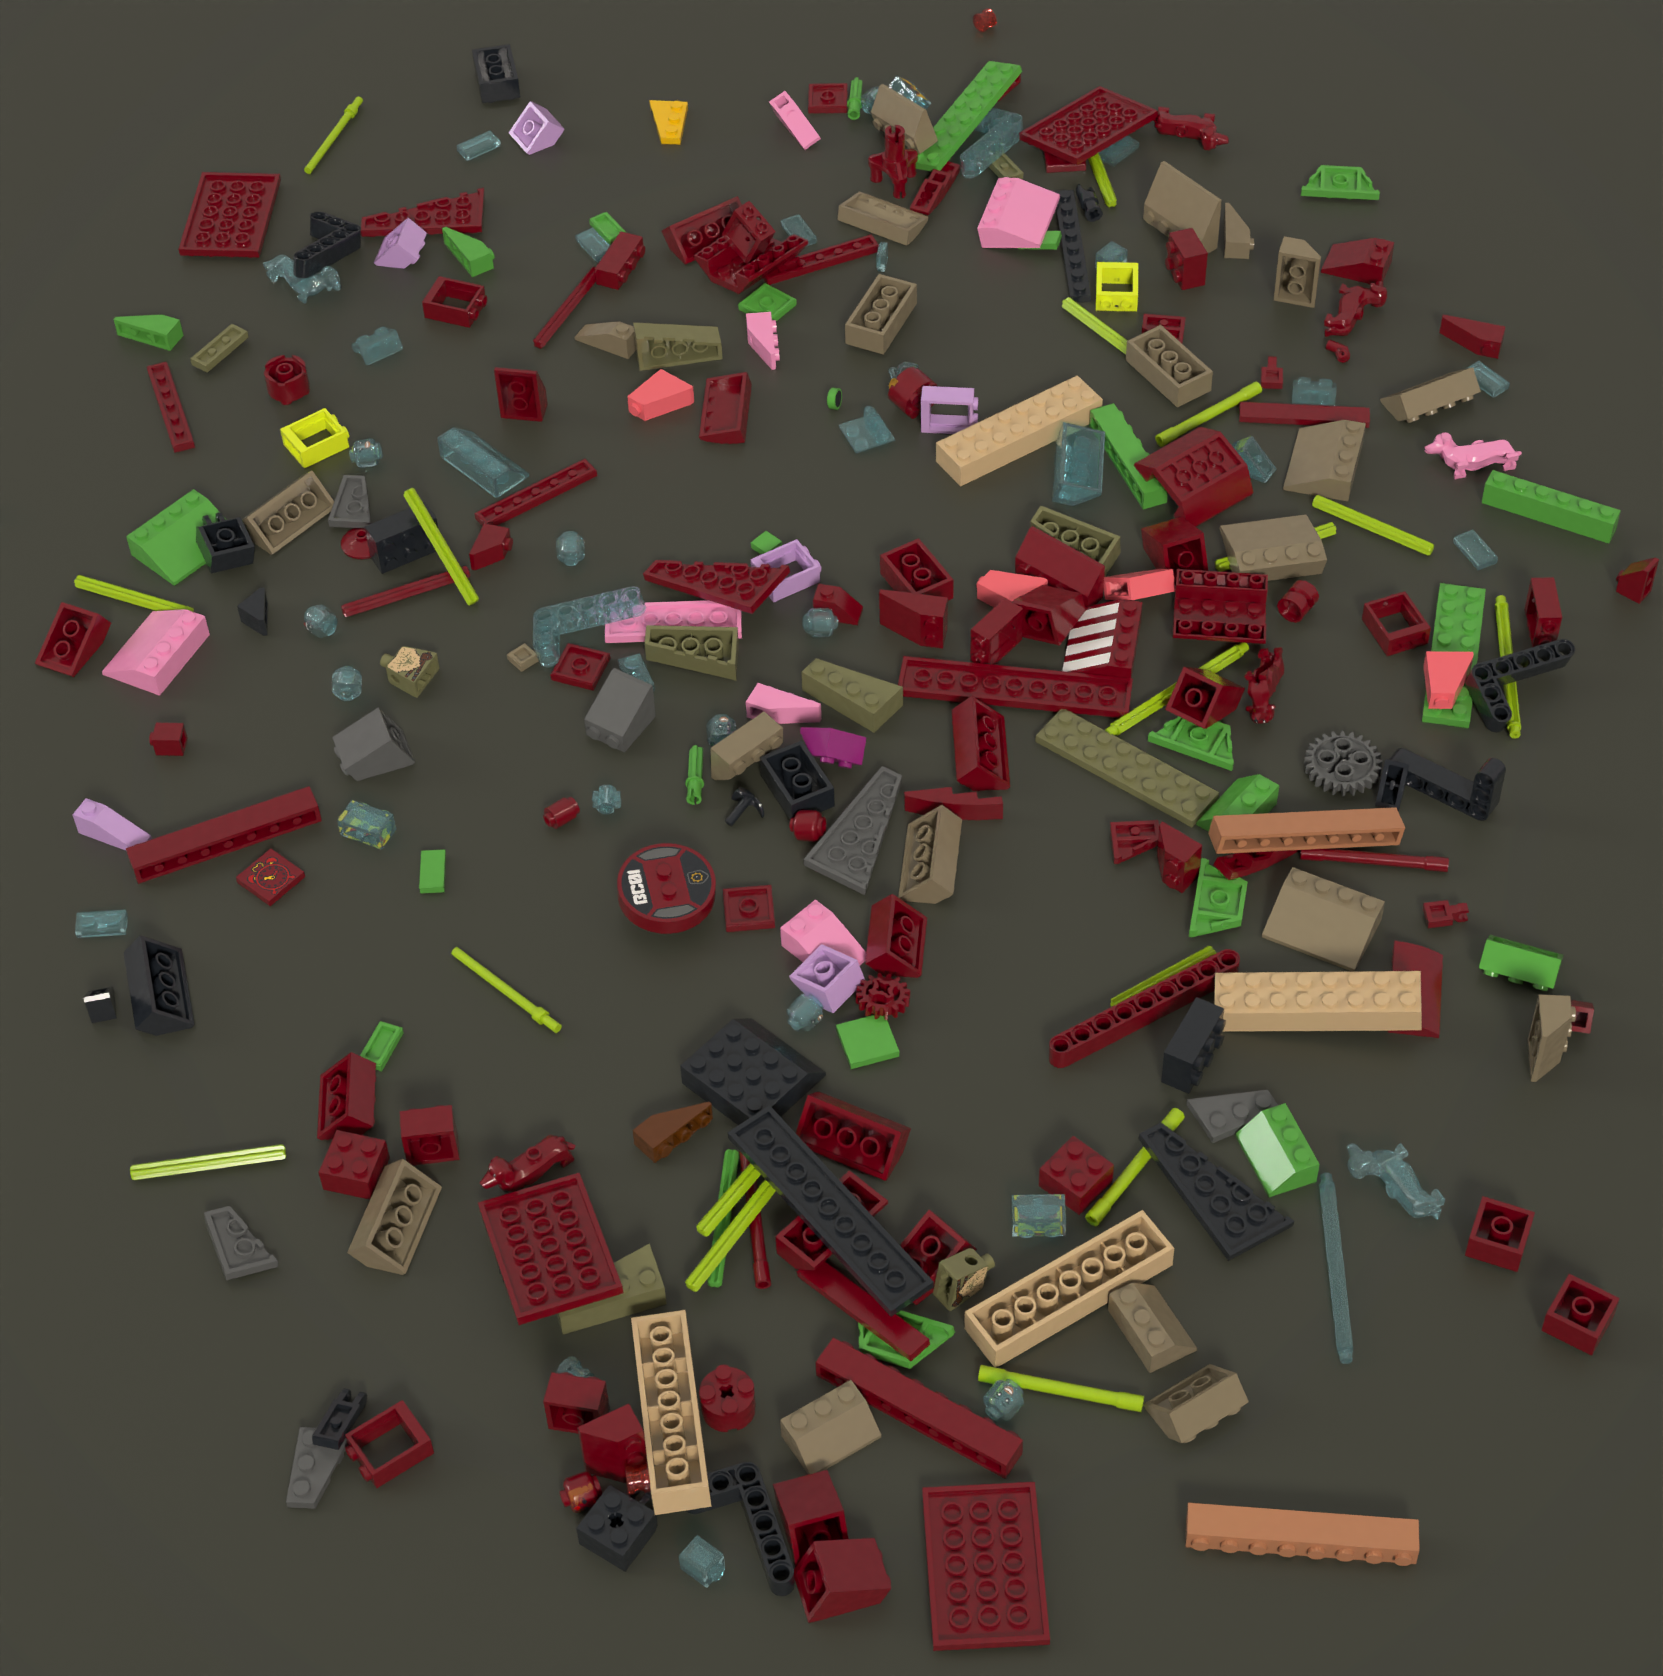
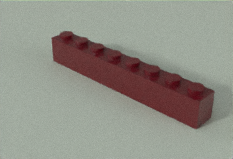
(223, 834)
(921, 1408)

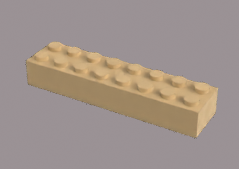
(1016, 431)
(1320, 1001)
(1067, 1288)
(670, 1413)

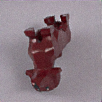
(1190, 127)
(1352, 309)
(1263, 684)
(529, 1165)

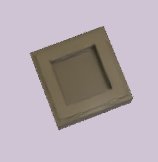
(522, 657)

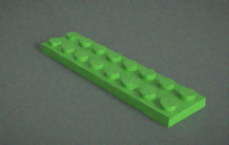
(967, 113)
(1456, 630)

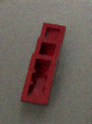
(935, 188)
(964, 805)
(1246, 863)

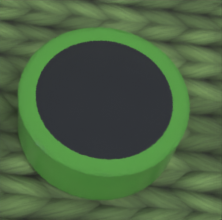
(834, 398)

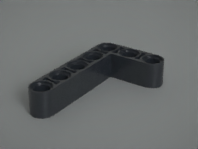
(336, 240)
(1512, 672)
(1469, 797)
(756, 1517)

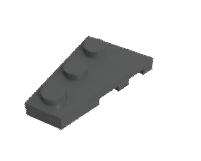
(351, 504)
(1228, 1113)
(235, 1245)
(311, 1470)

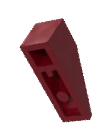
(1476, 336)

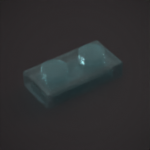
(1119, 151)
(635, 667)
(101, 923)

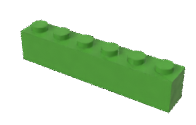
(1124, 452)
(1551, 506)

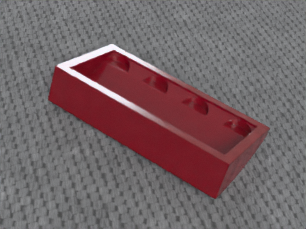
(726, 409)
(1419, 958)

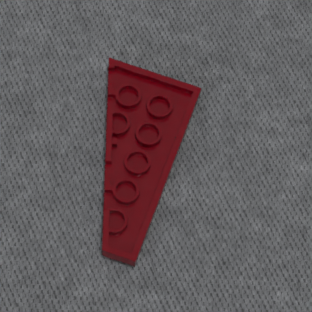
(459, 214)
(722, 583)

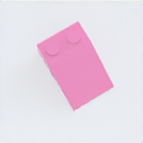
(815, 927)

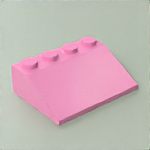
(1017, 215)
(158, 649)

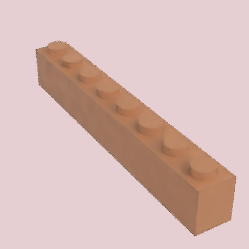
(1306, 830)
(1302, 1534)

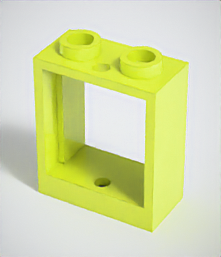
(1116, 274)
(308, 426)

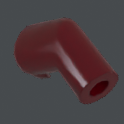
(1341, 351)

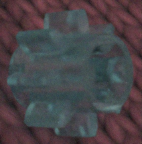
(606, 799)

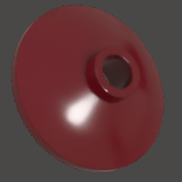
(355, 544)

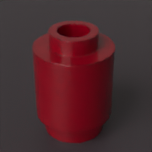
(561, 812)

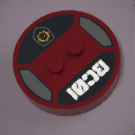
(666, 888)

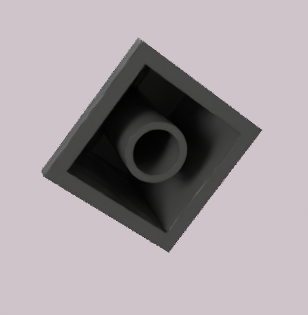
(620, 710)
(372, 747)

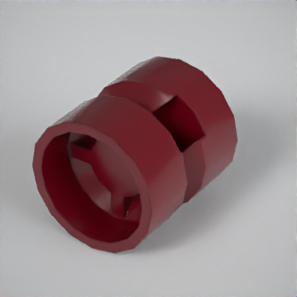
(1298, 601)

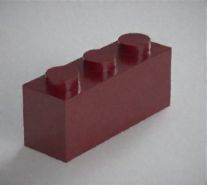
(619, 260)

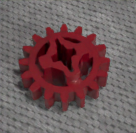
(880, 996)

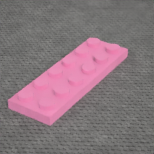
(673, 614)

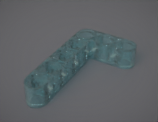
(1001, 134)
(581, 614)

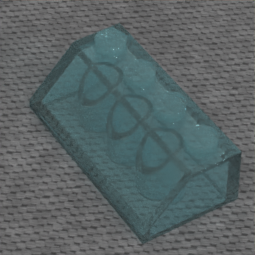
(480, 461)
(1078, 464)

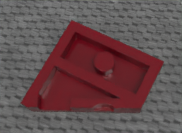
(1133, 838)

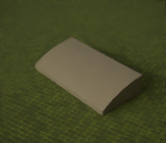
(882, 218)

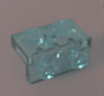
(377, 346)
(1314, 393)

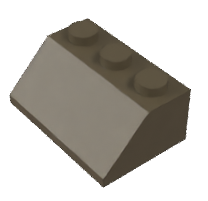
(1297, 273)
(745, 747)
(1549, 1033)
(1149, 1325)
(1197, 1403)
(830, 1428)

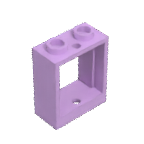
(947, 423)
(787, 554)

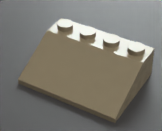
(1181, 204)
(1326, 459)
(1275, 547)
(1323, 919)

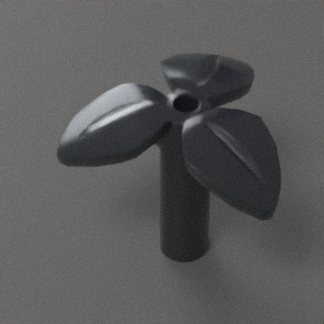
(746, 799)

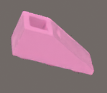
(794, 120)
(761, 337)
(782, 706)

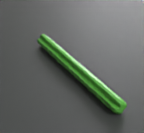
(728, 1177)

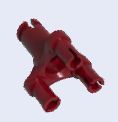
(894, 161)

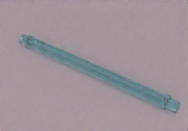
(1336, 1268)

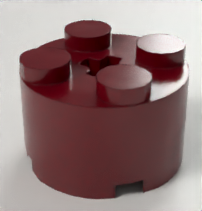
(286, 379)
(908, 391)
(727, 1399)

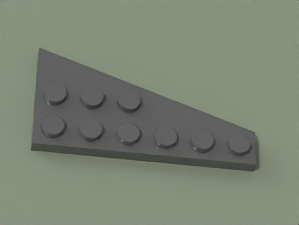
(854, 840)

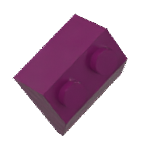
(834, 746)

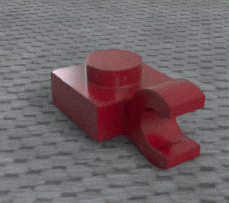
(1271, 375)
(1441, 914)

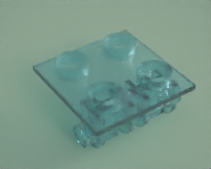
(867, 431)

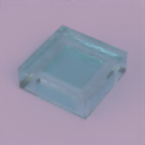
(882, 256)

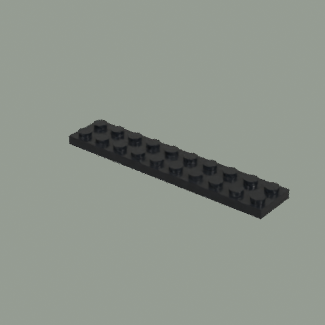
(831, 1211)

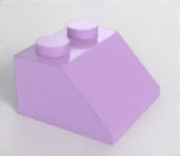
(536, 129)
(401, 246)
(828, 977)

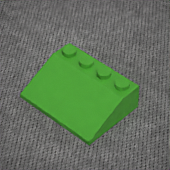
(169, 538)

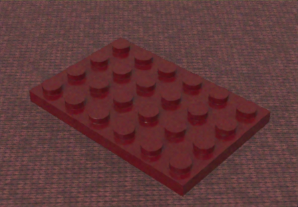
(1088, 125)
(230, 214)
(550, 1248)
(985, 1566)

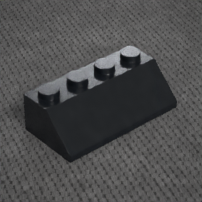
(158, 987)

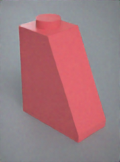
(660, 396)
(1139, 584)
(1000, 585)
(1445, 677)

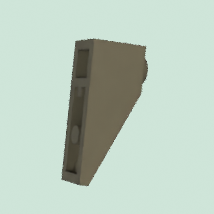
(1236, 235)
(610, 336)

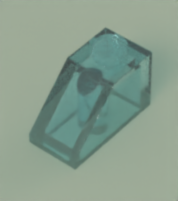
(1258, 463)

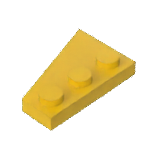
(669, 119)

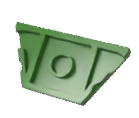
(1340, 183)
(1208, 744)
(1217, 901)
(934, 1330)

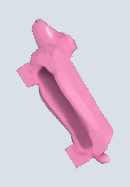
(1473, 456)

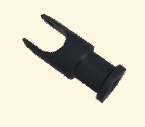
(1089, 203)

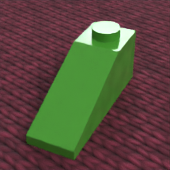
(469, 251)
(150, 329)

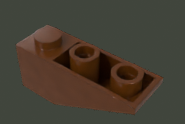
(666, 1130)

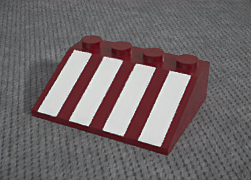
(1105, 639)

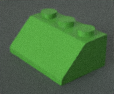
(1245, 796)
(1520, 962)
(1278, 1151)

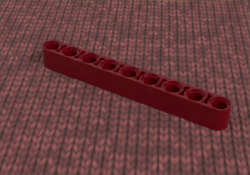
(1140, 1009)

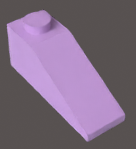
(107, 826)

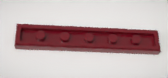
(824, 258)
(170, 407)
(1300, 414)
(536, 494)
(865, 1310)

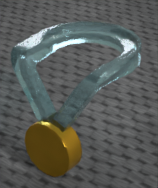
(898, 370)

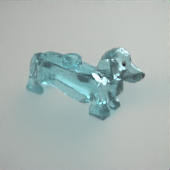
(306, 287)
(1398, 1177)

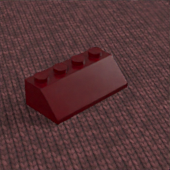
(700, 230)
(1060, 565)
(980, 746)
(852, 1135)
(801, 1245)

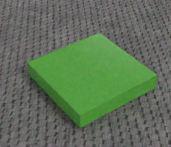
(768, 300)
(867, 1041)

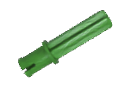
(854, 101)
(694, 781)

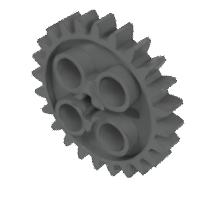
(1343, 763)

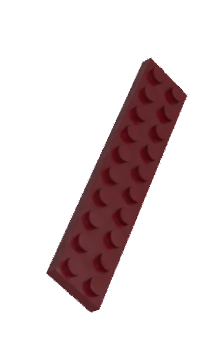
(1016, 686)

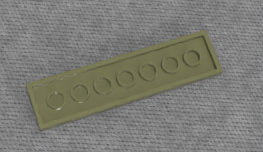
(1127, 767)

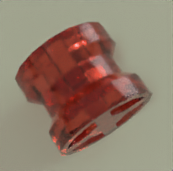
(984, 20)
(637, 1479)

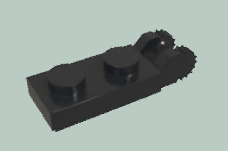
(339, 1420)

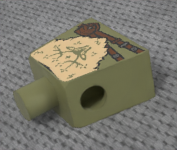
(410, 669)
(961, 1277)

